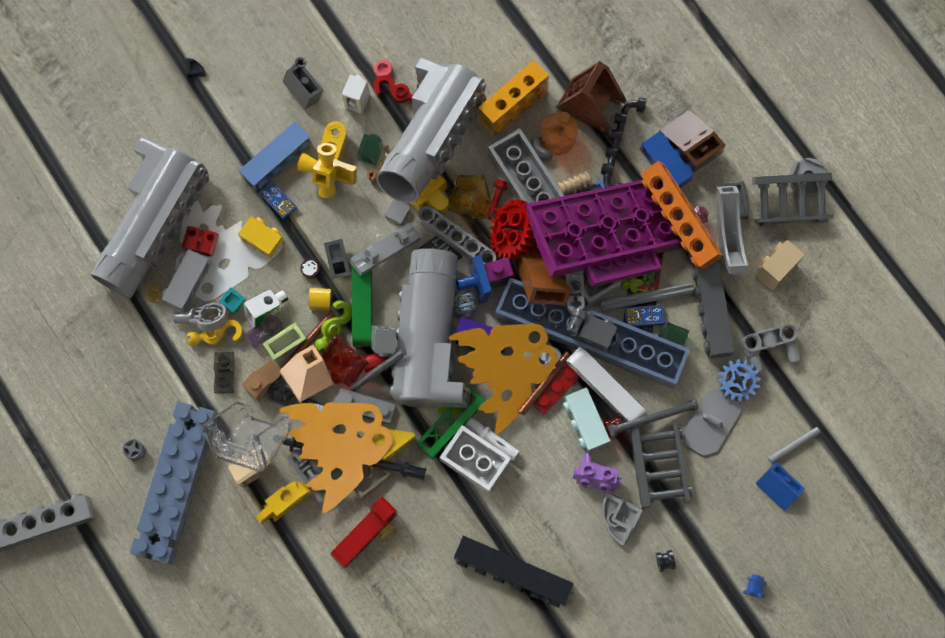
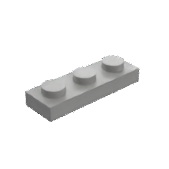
(387, 409)

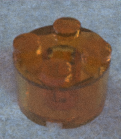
(549, 135)

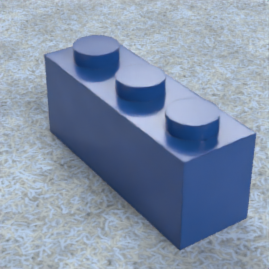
(659, 149)

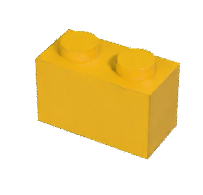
(261, 237)

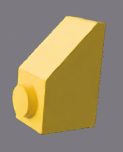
(400, 440)

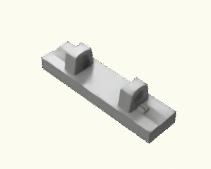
(384, 249)

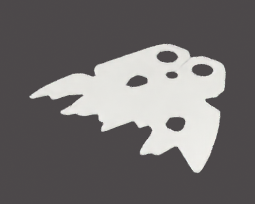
(228, 247)

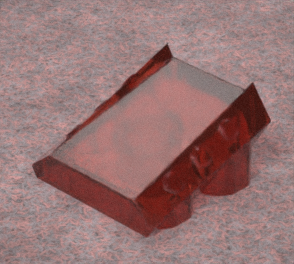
(343, 361)

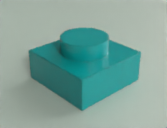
(232, 300)

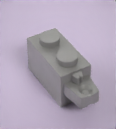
(383, 340)

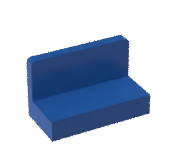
(780, 486)

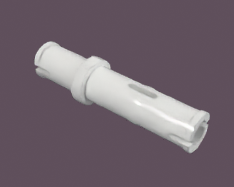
(489, 436)

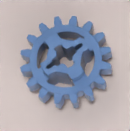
(730, 384)

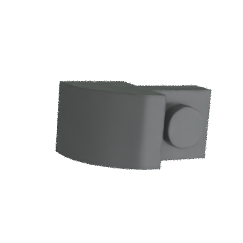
(337, 259)

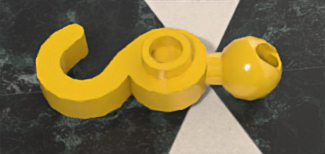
(216, 336)

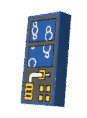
(277, 200)
(645, 316)

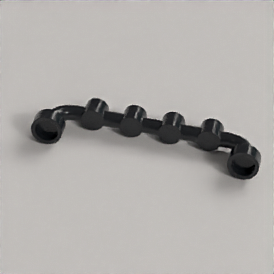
(616, 137)

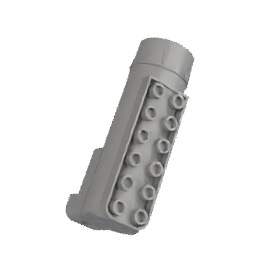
(442, 113)
(163, 194)
(430, 368)

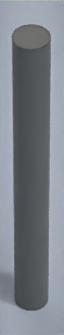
(377, 370)

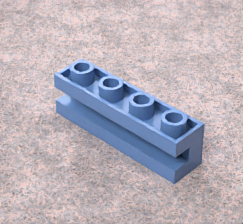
(275, 157)

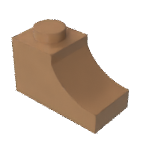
(260, 381)

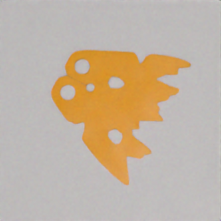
(506, 372)
(338, 450)

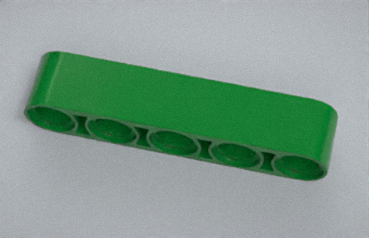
(361, 309)

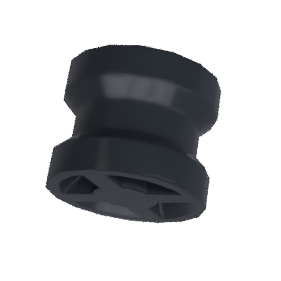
(665, 560)

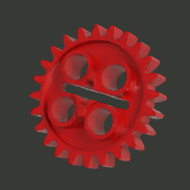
(511, 242)

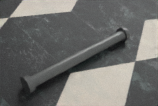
(691, 405)

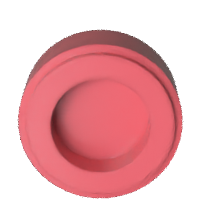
(383, 68)

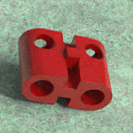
(200, 241)

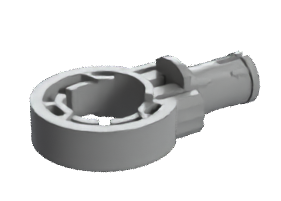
(198, 315)

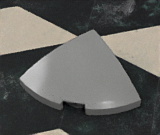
(621, 517)

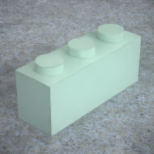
(586, 420)

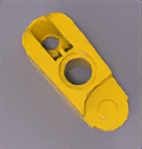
(338, 140)
(283, 501)

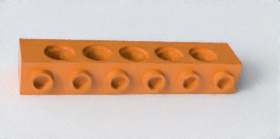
(710, 251)

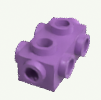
(596, 476)

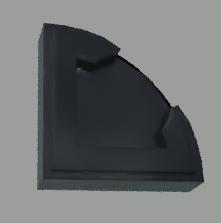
(194, 68)

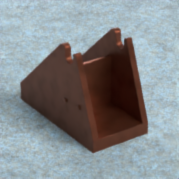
(589, 95)

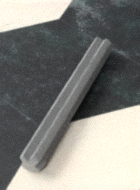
(647, 296)

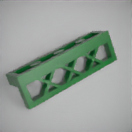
(453, 429)

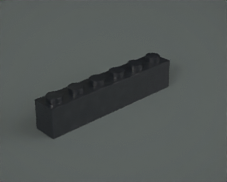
(514, 571)

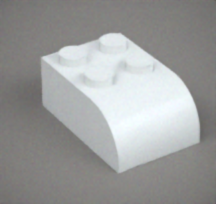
(474, 458)

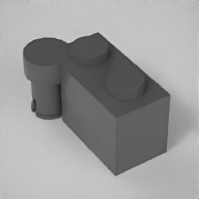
(302, 84)
(591, 329)

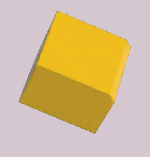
(320, 299)

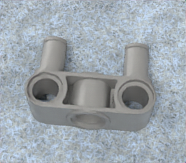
(768, 339)

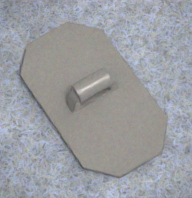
(711, 422)

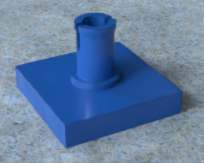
(477, 280)

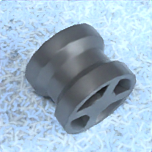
(130, 447)

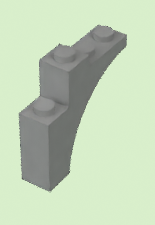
(729, 230)

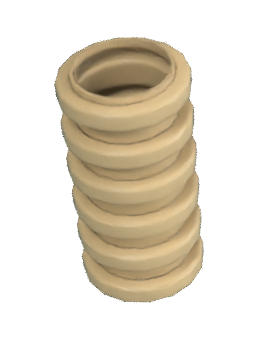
(575, 184)

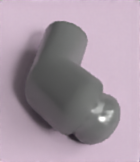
(543, 153)

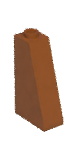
(537, 282)

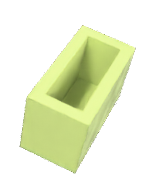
(284, 340)

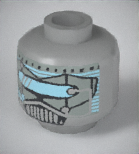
(464, 303)

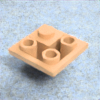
(306, 374)

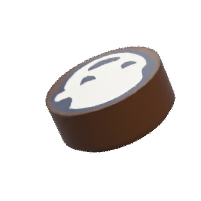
(310, 268)

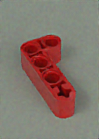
(365, 532)

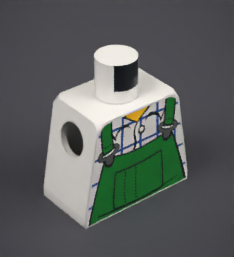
(263, 305)

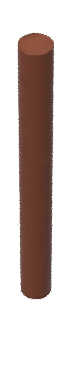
(310, 338)
(543, 385)

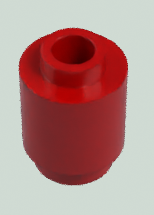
(373, 360)

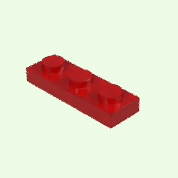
(556, 389)

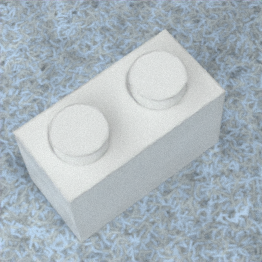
(356, 93)

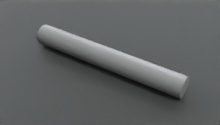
(794, 445)

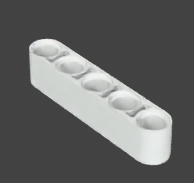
(605, 385)

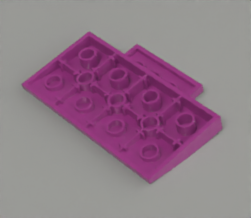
(604, 232)

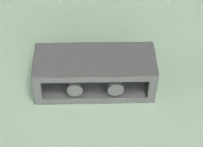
(186, 280)

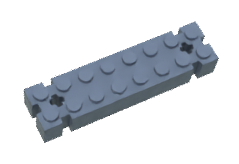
(173, 484)

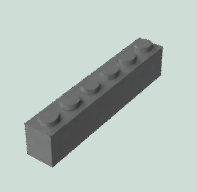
(712, 309)

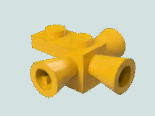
(327, 170)

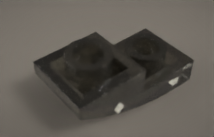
(224, 372)

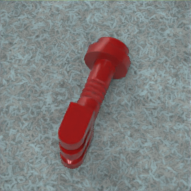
(500, 185)

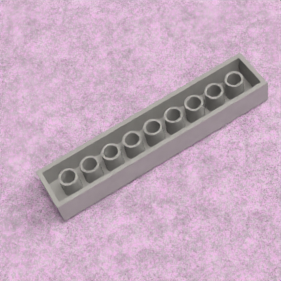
(533, 183)

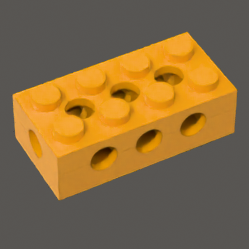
(513, 98)

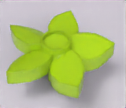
(632, 283)

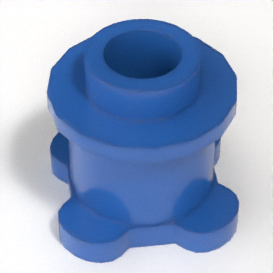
(755, 586)

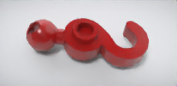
(399, 92)

